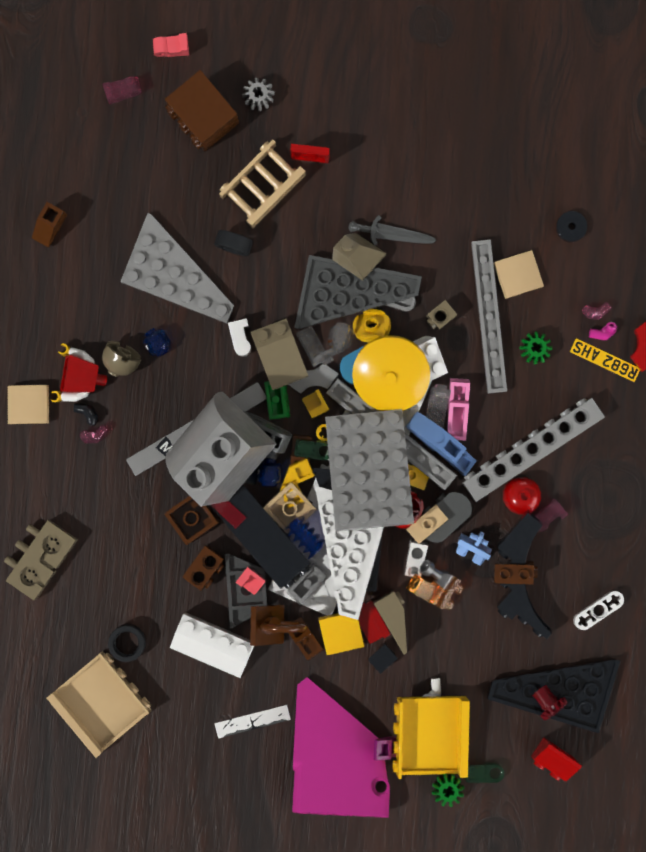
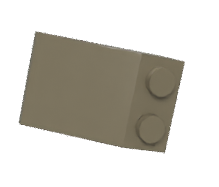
(279, 354)
(392, 612)

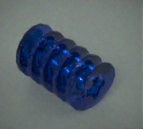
(305, 536)

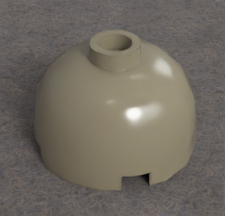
(120, 360)

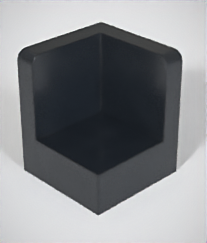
(382, 658)

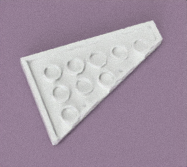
(350, 557)

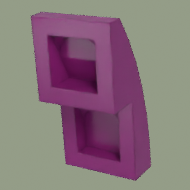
(384, 748)

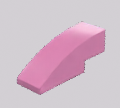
(458, 408)

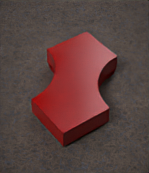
(639, 355)

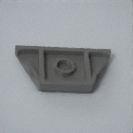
(239, 598)

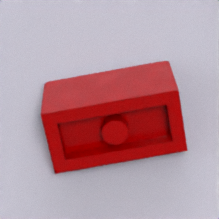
(372, 622)

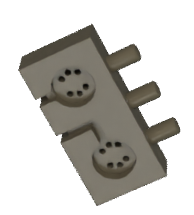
(39, 559)

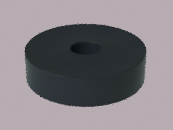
(577, 220)

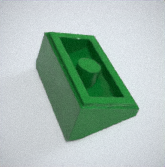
(277, 402)

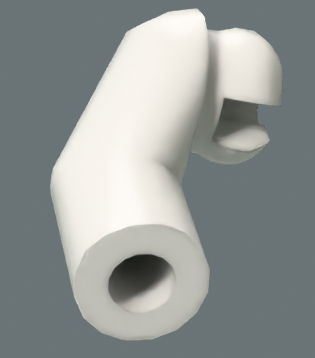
(436, 688)

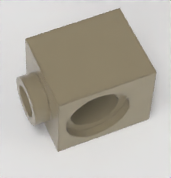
(449, 314)

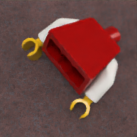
(78, 376)

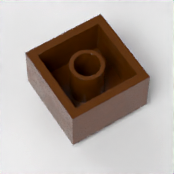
(191, 519)

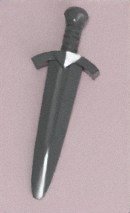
(387, 232)

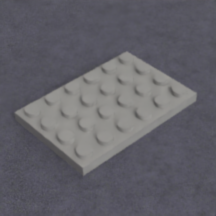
(369, 470)

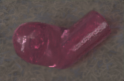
(596, 313)
(93, 437)

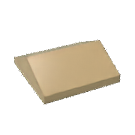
(281, 514)

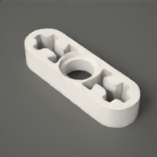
(607, 597)

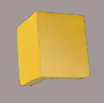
(315, 404)

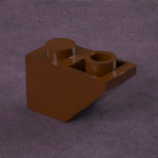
(48, 224)

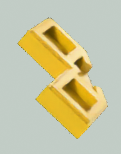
(296, 474)

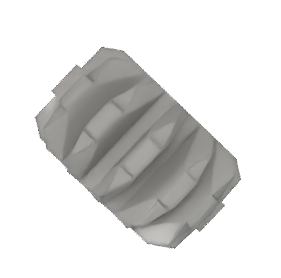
(250, 92)

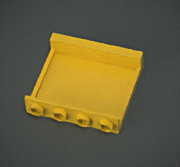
(431, 735)

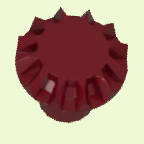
(549, 702)

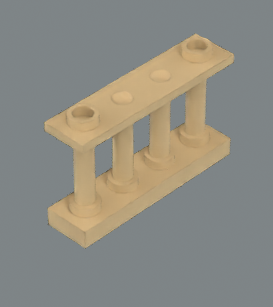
(268, 202)

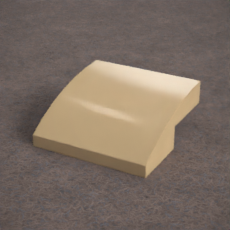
(518, 274)
(28, 404)

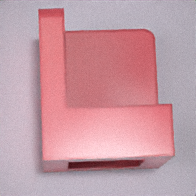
(251, 580)

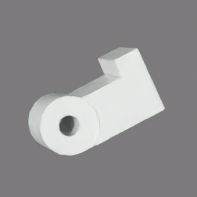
(240, 343)
(415, 557)

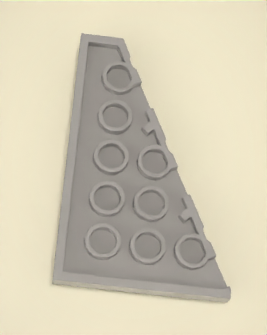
(169, 273)

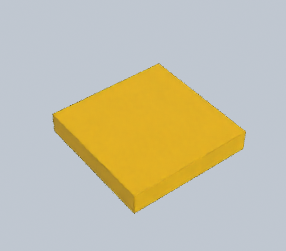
(340, 633)

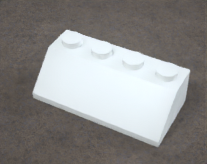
(212, 644)

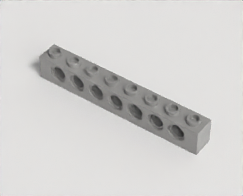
(591, 416)

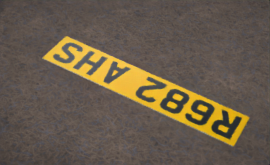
(605, 360)

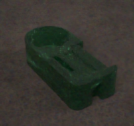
(310, 449)
(481, 773)

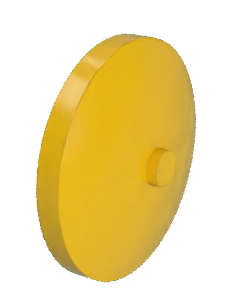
(391, 373)

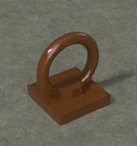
(269, 625)

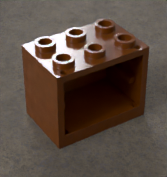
(201, 111)

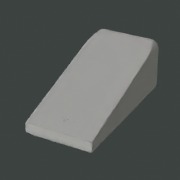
(306, 584)

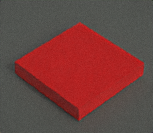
(310, 153)

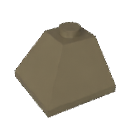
(357, 255)

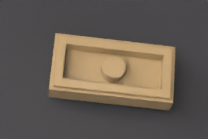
(427, 524)

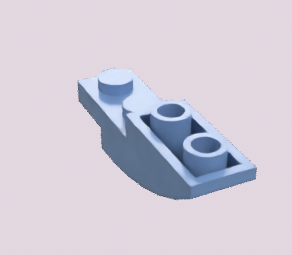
(442, 442)

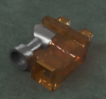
(439, 590)

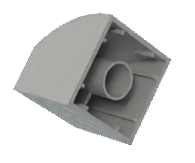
(217, 452)

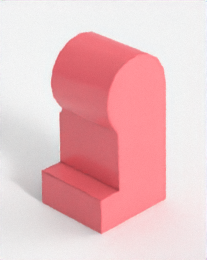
(171, 46)

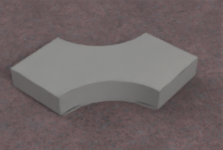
(321, 376)

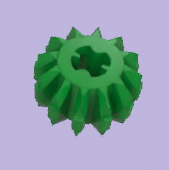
(536, 341)
(450, 796)

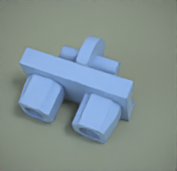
(475, 544)

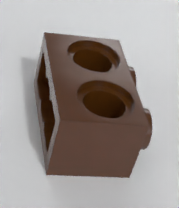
(199, 564)

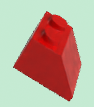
(555, 760)

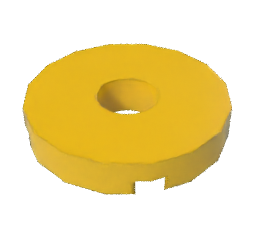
(371, 316)

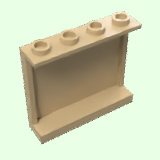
(99, 703)

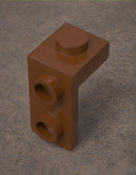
(516, 573)

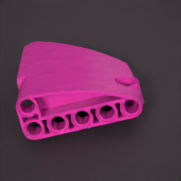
(334, 760)

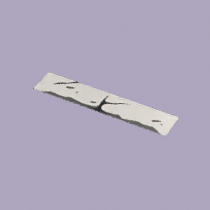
(252, 721)

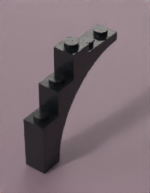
(516, 600)

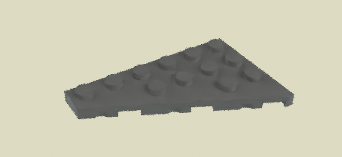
(335, 292)

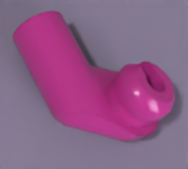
(605, 333)

